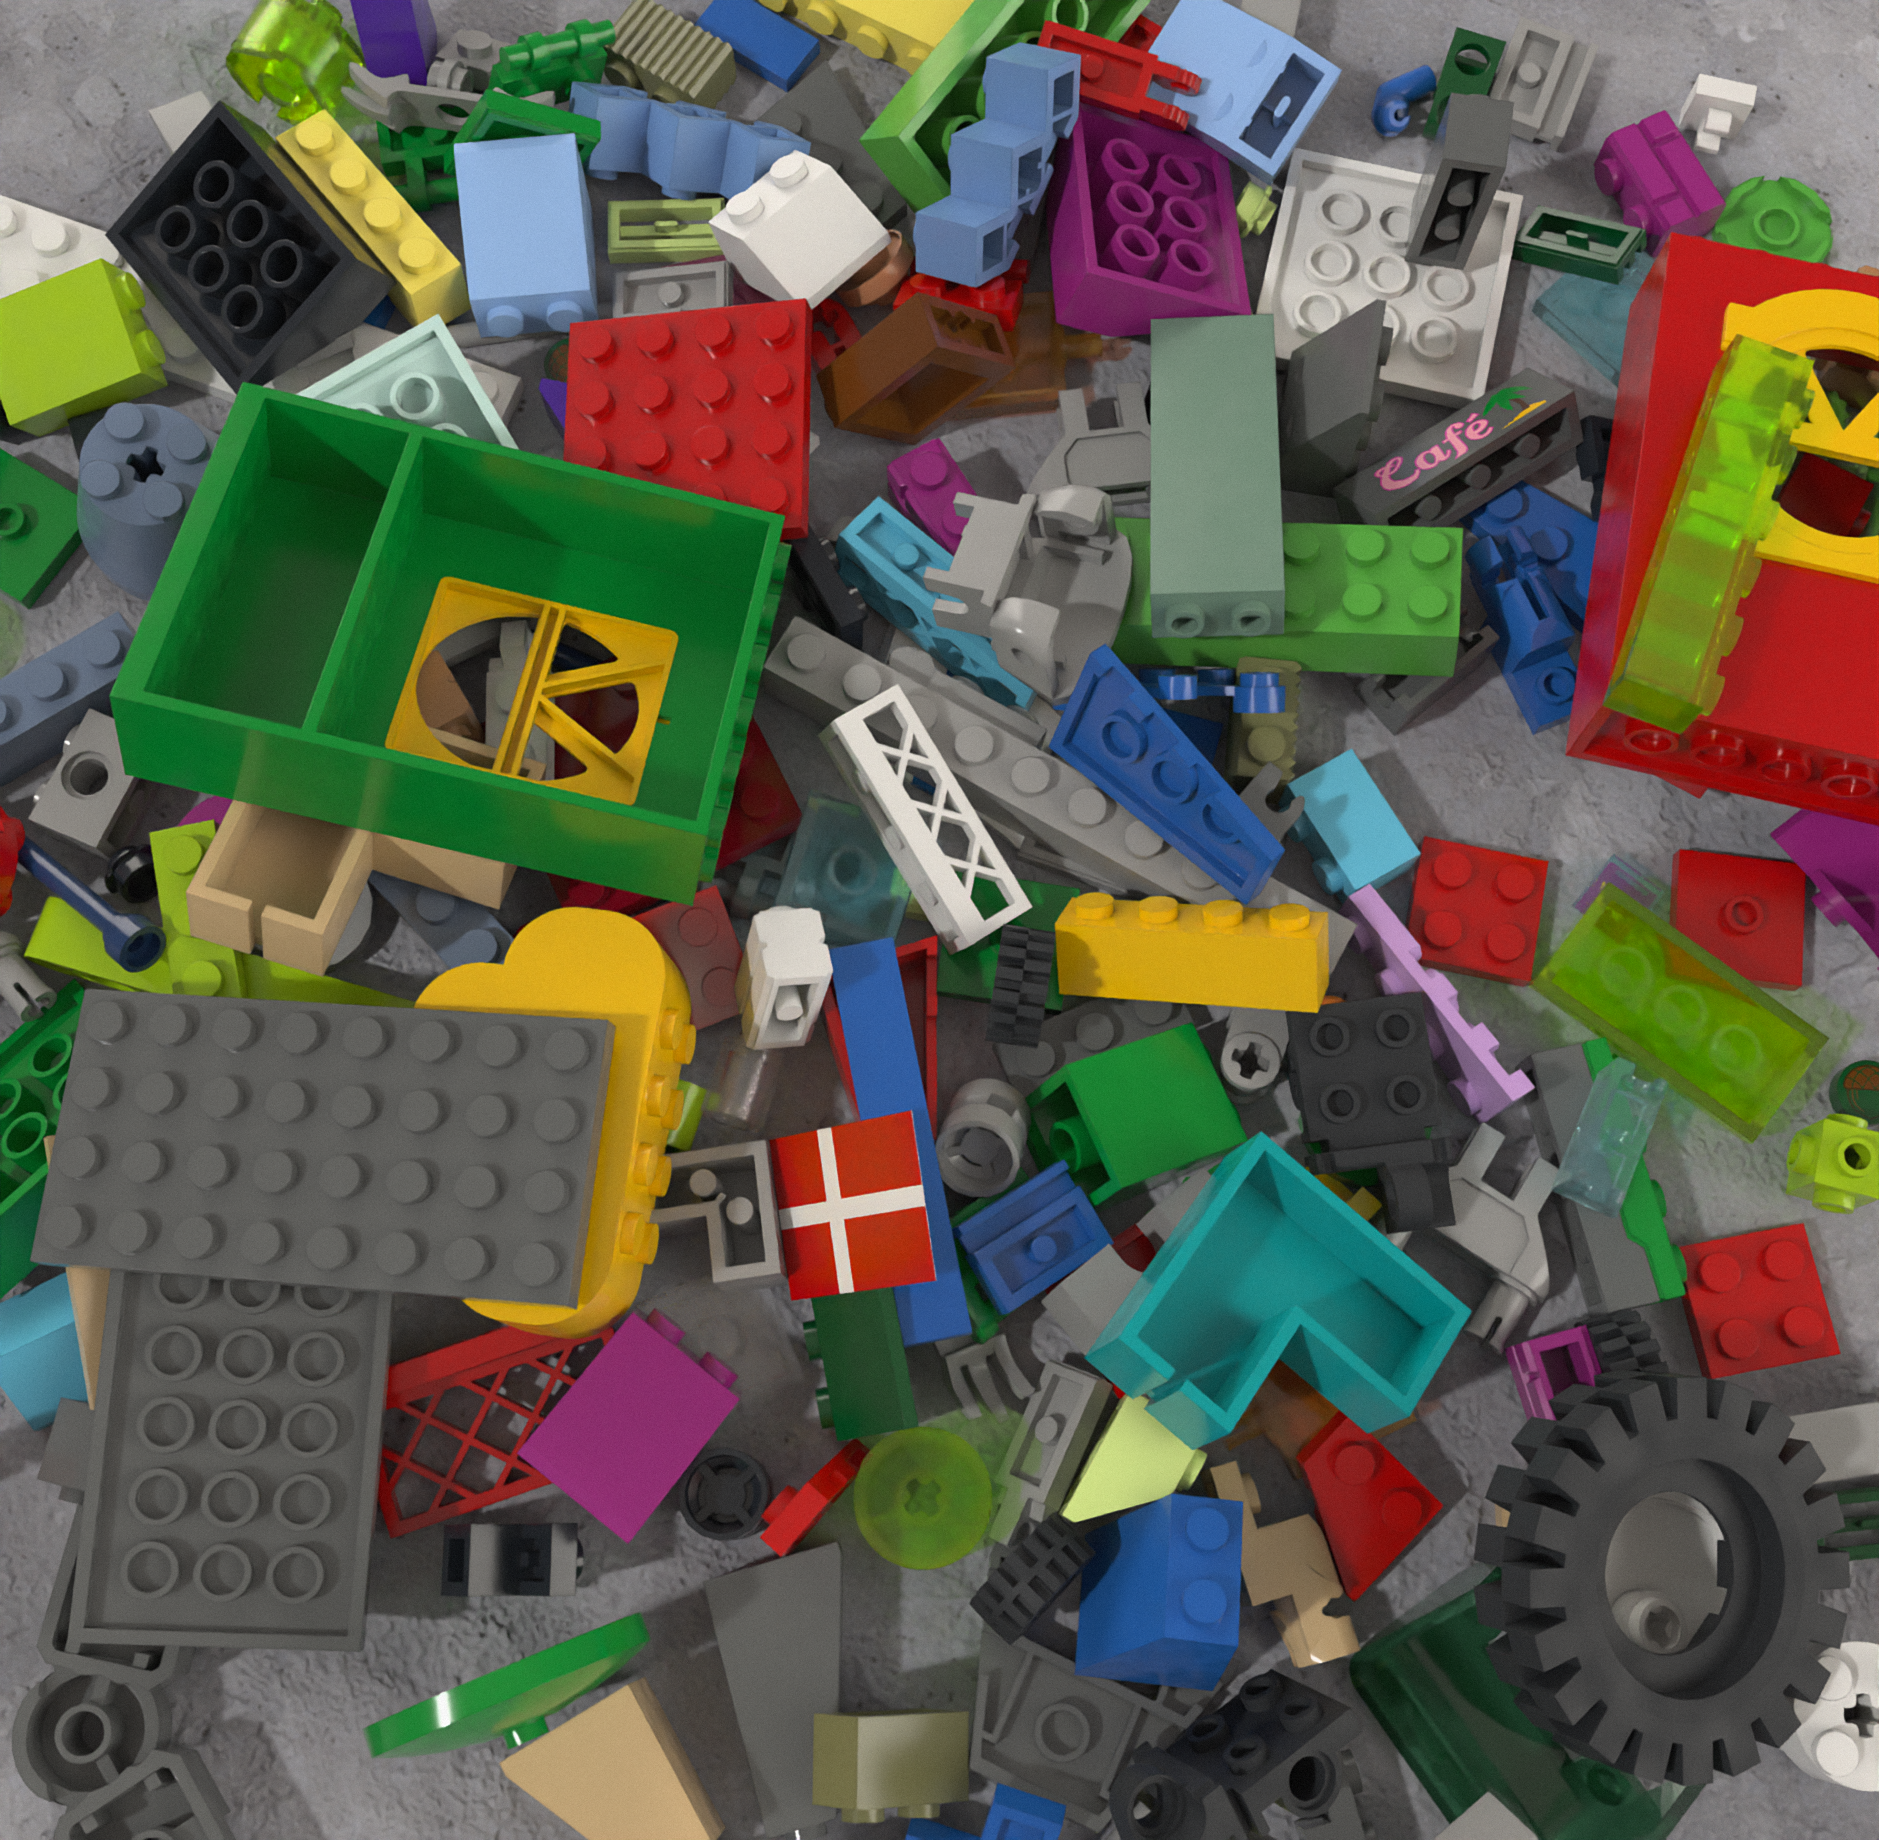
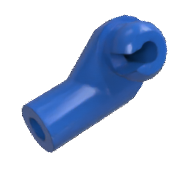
(1394, 99)

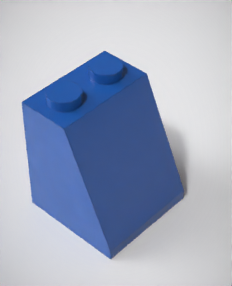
(1163, 1594)

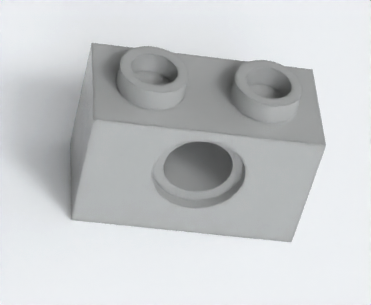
(98, 821)

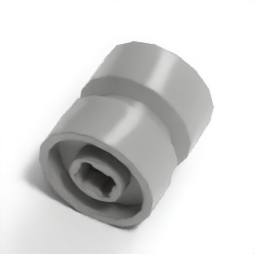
(983, 1138)

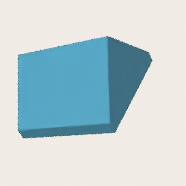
(40, 1351)

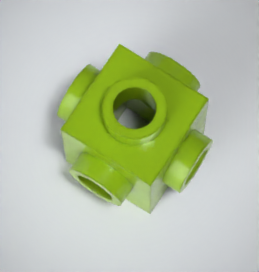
(1822, 1172)

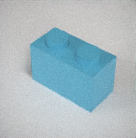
(1348, 828)

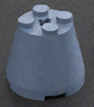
(137, 488)

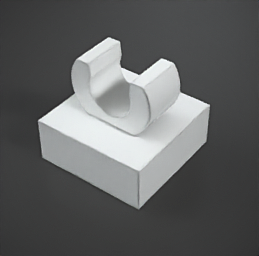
(1716, 110)

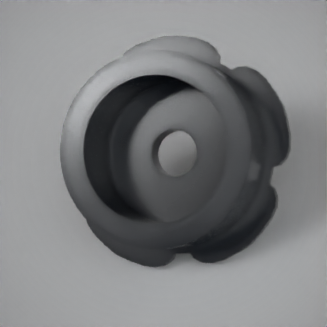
(132, 874)

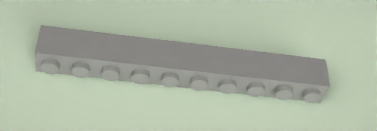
(1008, 777)

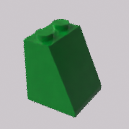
(1134, 1117)

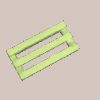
(665, 239)

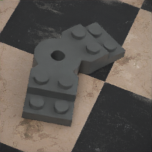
(135, 1779)

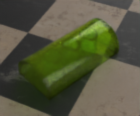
(1678, 1012)

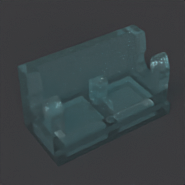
(1609, 1138)

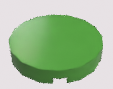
(1776, 218)

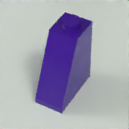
(397, 37)

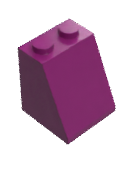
(633, 1422)

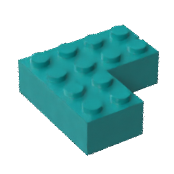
(1270, 1273)

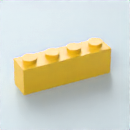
(1193, 952)

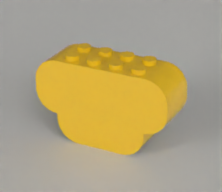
(615, 971)

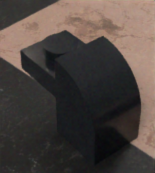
(511, 1560)

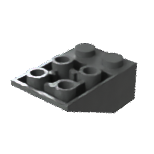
(1331, 402)

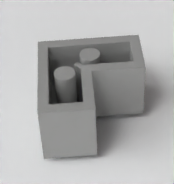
(735, 1200)

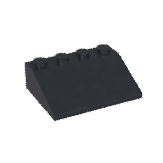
(247, 252)

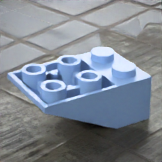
(1255, 84)

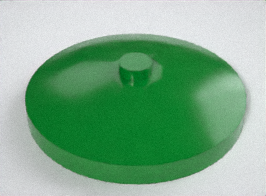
(512, 1698)

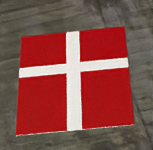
(852, 1207)

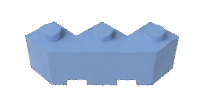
(679, 143)
(999, 165)

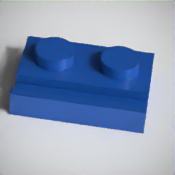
(1031, 1237)

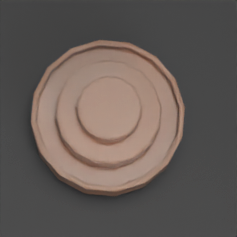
(881, 276)

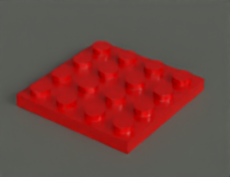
(699, 403)

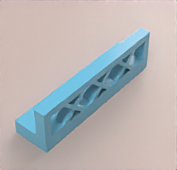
(895, 561)

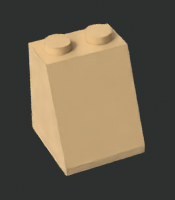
(618, 1773)

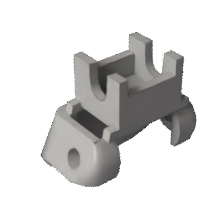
(1038, 597)

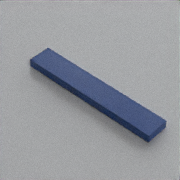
(890, 1083)

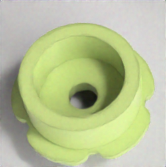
(1254, 209)

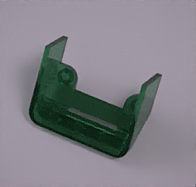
(1465, 1735)

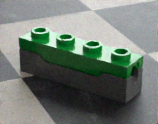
(1617, 1259)

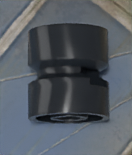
(725, 1494)

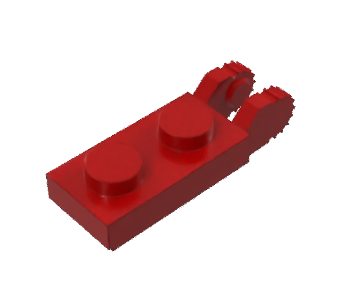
(1121, 76)

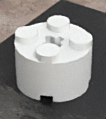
(1826, 1743)

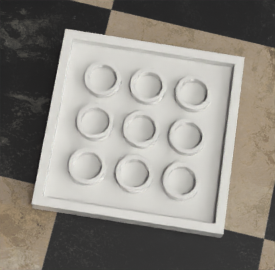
(1346, 245)

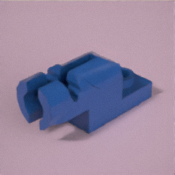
(1529, 625)

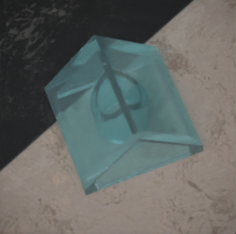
(843, 874)

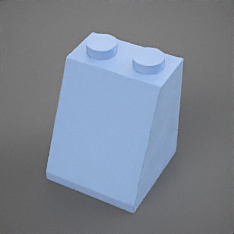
(526, 234)

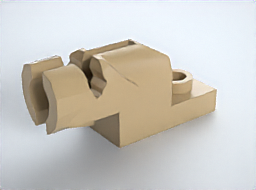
(1292, 1568)

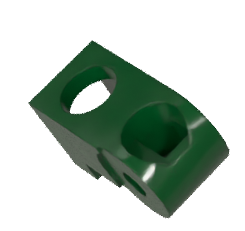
(1463, 74)

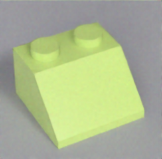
(1131, 1465)

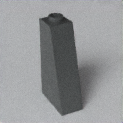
(782, 1665)

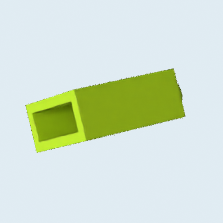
(75, 347)

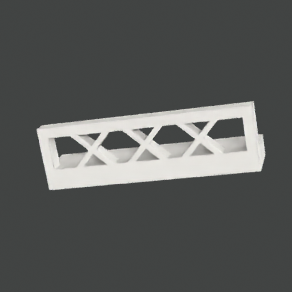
(903, 830)

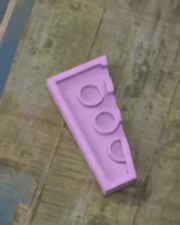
(1461, 1049)

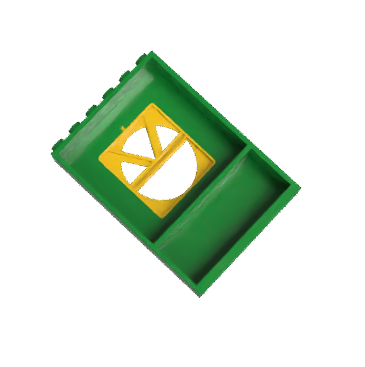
(357, 543)

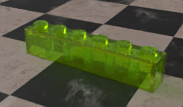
(1710, 536)

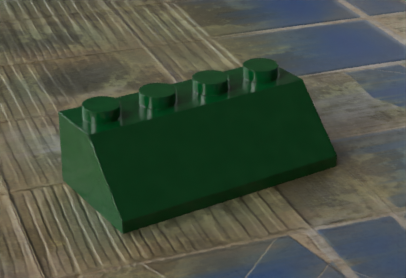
(862, 1364)

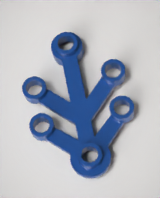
(1256, 693)

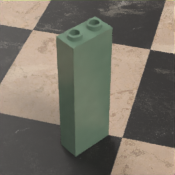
(1215, 479)

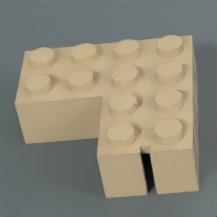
(298, 877)

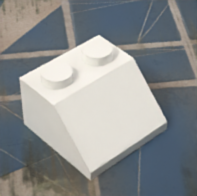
(798, 231)

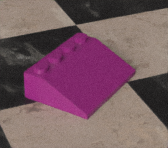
(1141, 227)

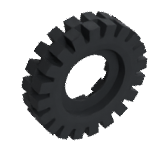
(1575, 1665)

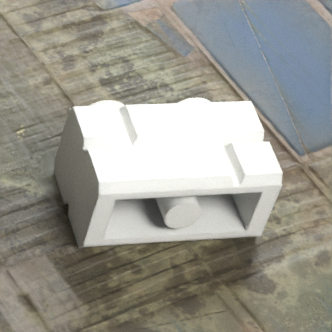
(782, 977)

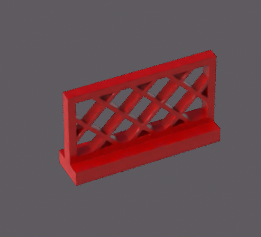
(462, 1365)

